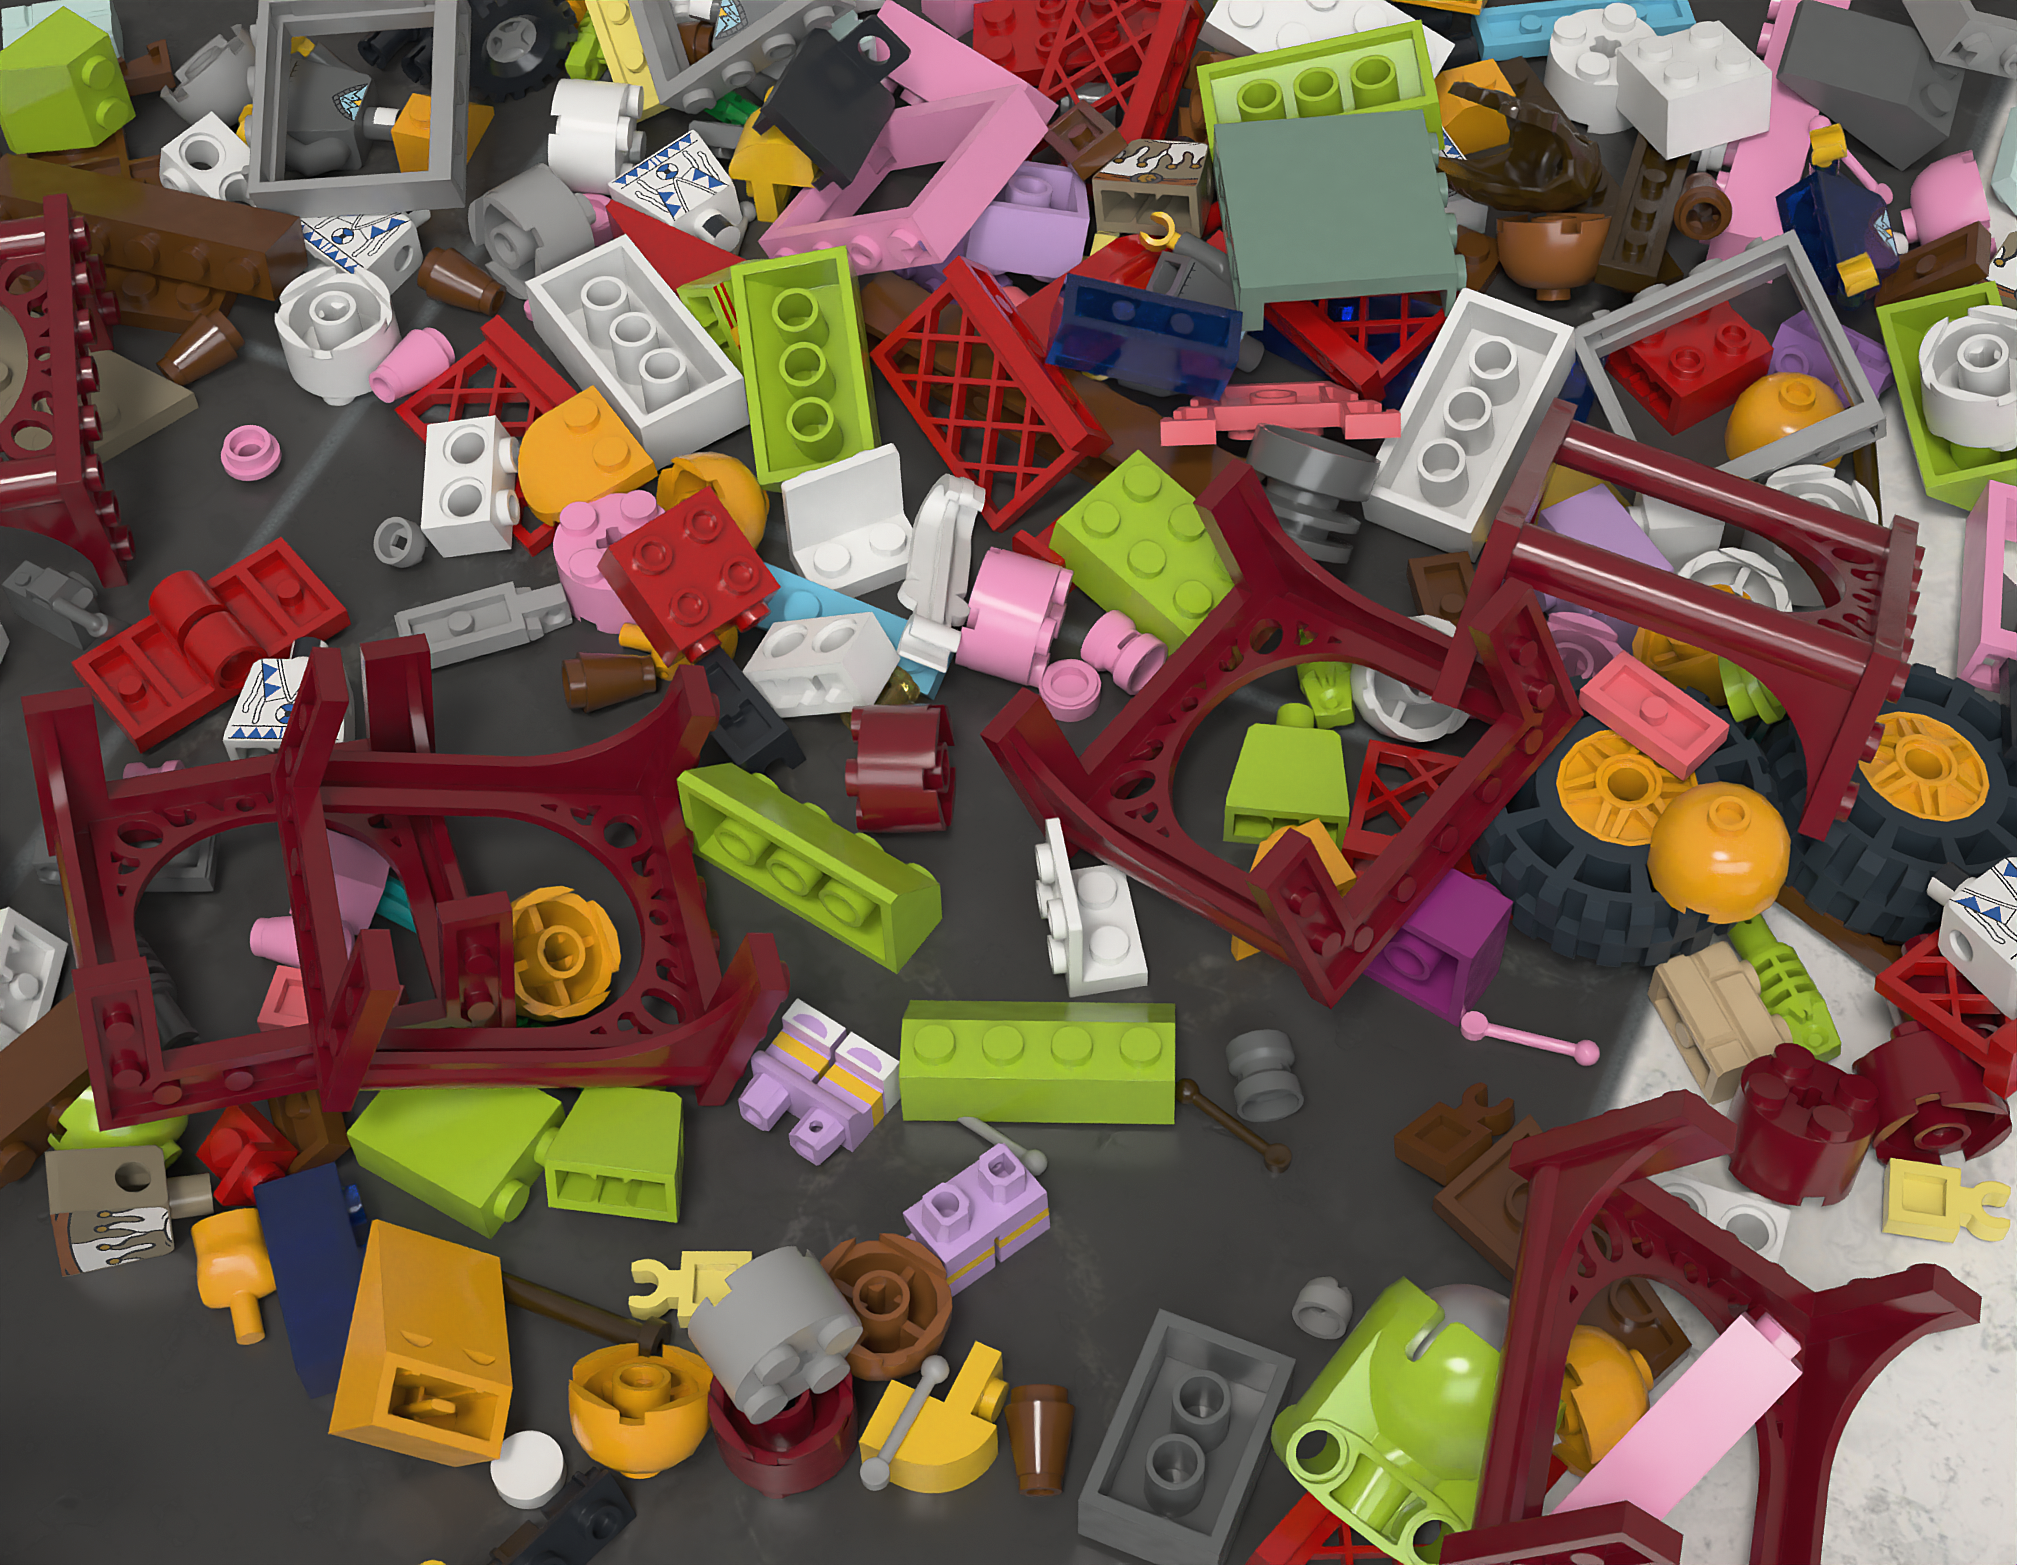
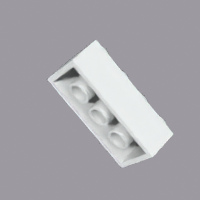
(1270, 25)
(640, 348)
(1469, 422)

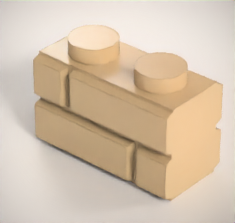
(1715, 1016)

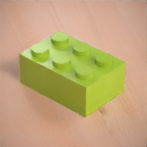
(1143, 551)

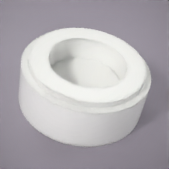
(529, 1470)

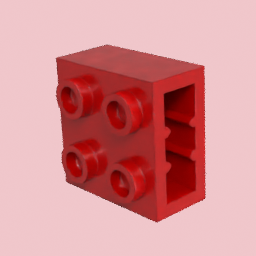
(1693, 366)
(689, 578)

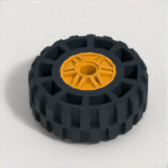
(1922, 802)
(1581, 836)

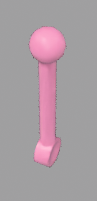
(1855, 167)
(1476, 1026)

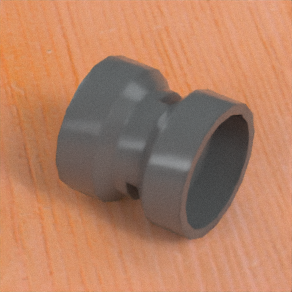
(1264, 1075)

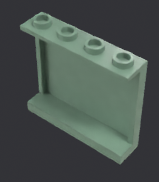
(1334, 210)

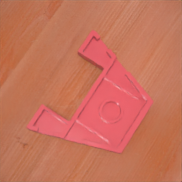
(1286, 404)

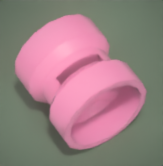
(1123, 651)

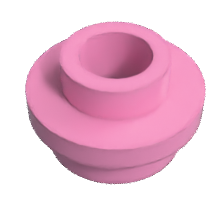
(250, 453)

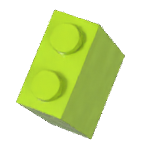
(460, 1148)

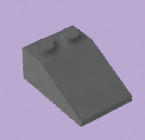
(1871, 79)

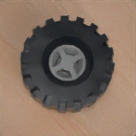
(517, 45)

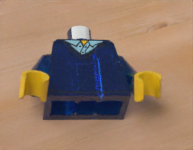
(1841, 225)

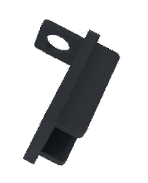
(834, 99)

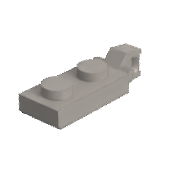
(486, 620)

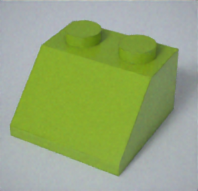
(61, 87)

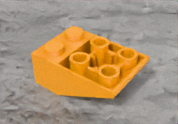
(426, 1351)

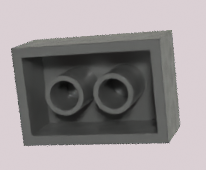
(1185, 1444)

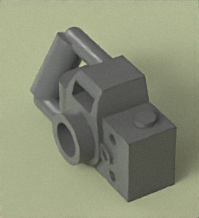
(60, 604)

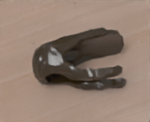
(1541, 169)

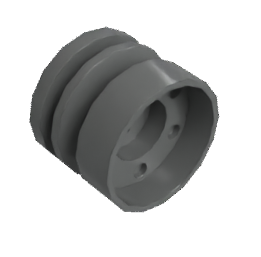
(1307, 483)

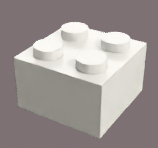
(1693, 89)

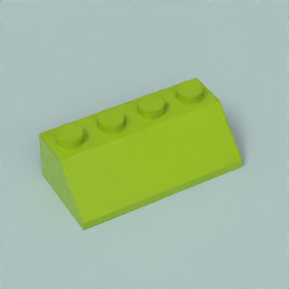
(1328, 77)
(804, 363)
(1946, 468)
(810, 863)
(1038, 1062)

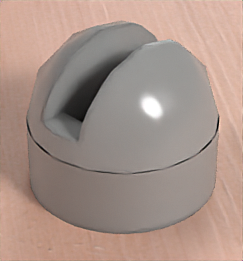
(387, 537)
(1323, 1308)

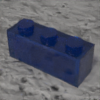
(1144, 337)
(315, 1266)

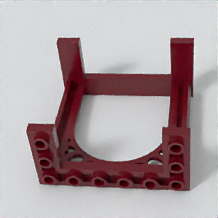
(63, 485)
(1821, 665)
(616, 781)
(93, 820)
(1289, 897)
(1845, 1334)

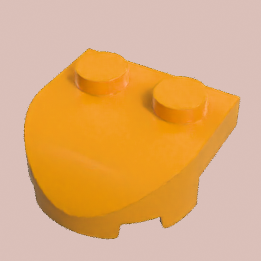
(579, 455)

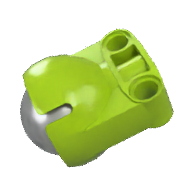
(1403, 1415)

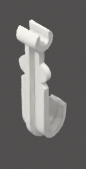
(939, 571)

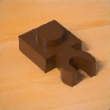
(1451, 1139)

